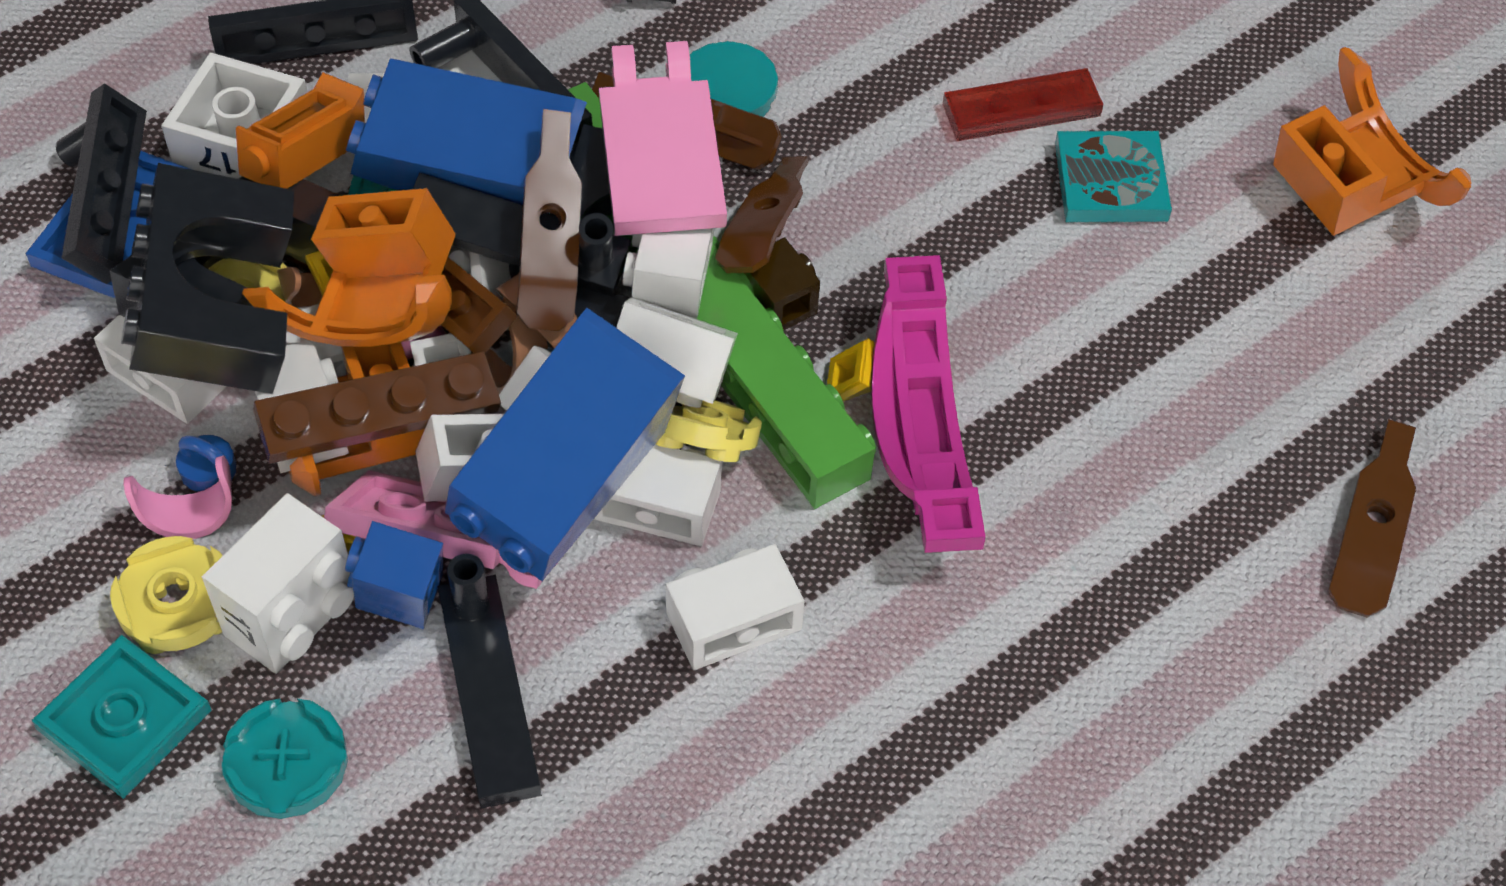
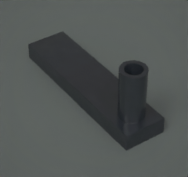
(311, 29)
(495, 46)
(107, 163)
(494, 230)
(487, 685)

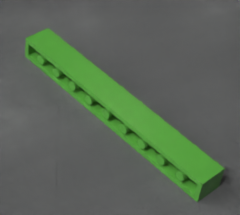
(777, 382)

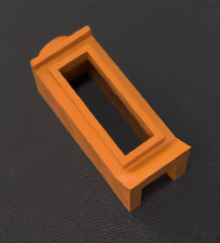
(300, 134)

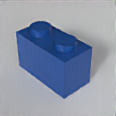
(395, 573)

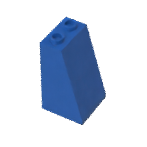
(452, 129)
(564, 445)

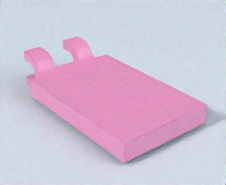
(661, 147)
(402, 506)

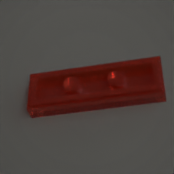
(1022, 104)

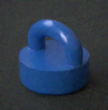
(197, 460)

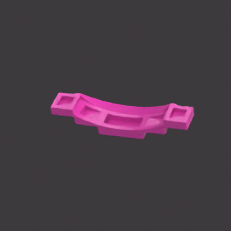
(917, 407)

